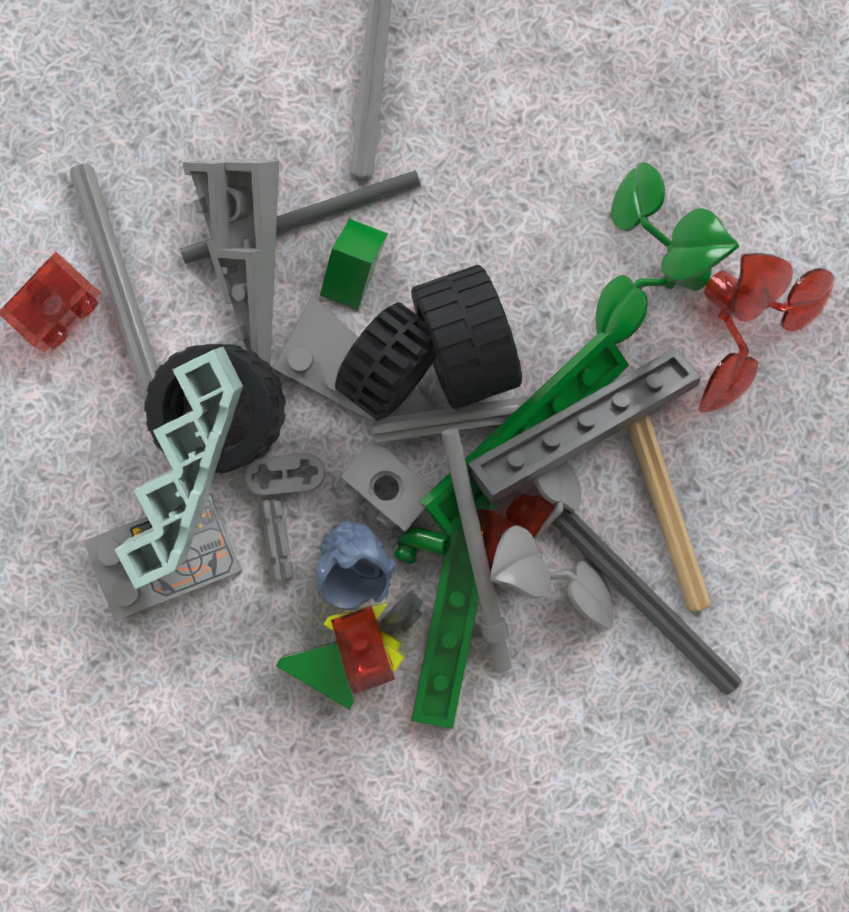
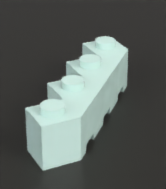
(193, 450)

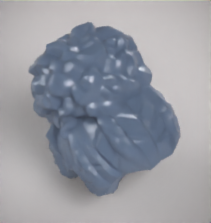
(353, 567)

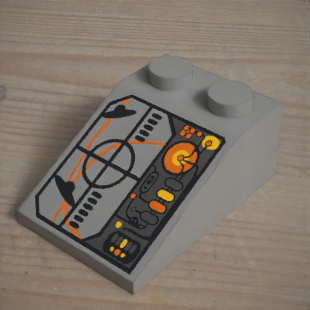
(207, 562)

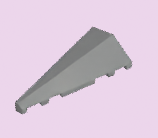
(241, 217)

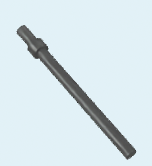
(323, 209)

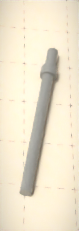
(493, 627)

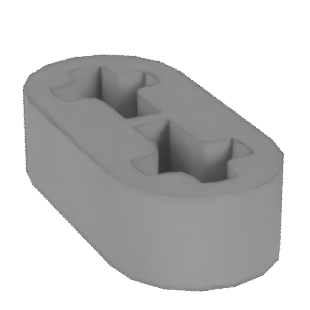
(284, 463)

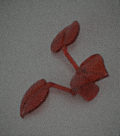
(759, 285)

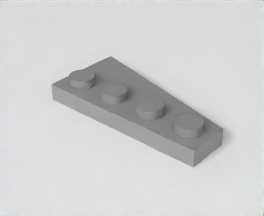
(316, 354)

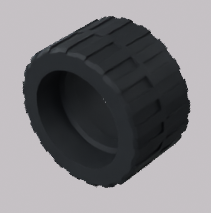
(469, 335)
(268, 403)

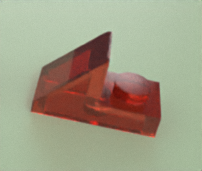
(526, 511)
(363, 650)

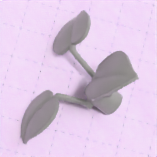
(521, 565)

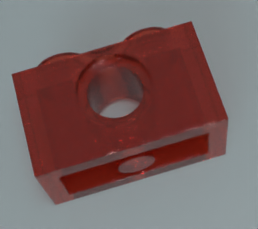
(28, 306)

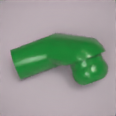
(420, 539)

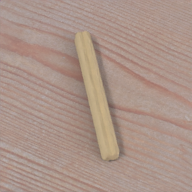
(669, 515)

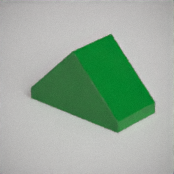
(352, 263)
(322, 670)

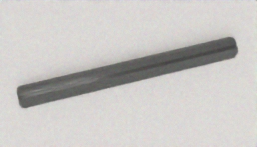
(647, 601)

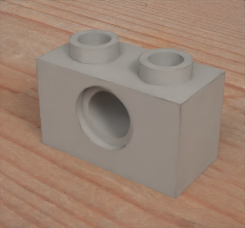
(375, 463)

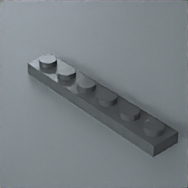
(582, 425)

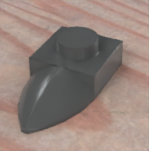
(404, 613)

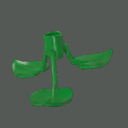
(695, 248)

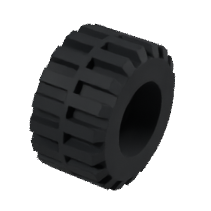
(386, 361)

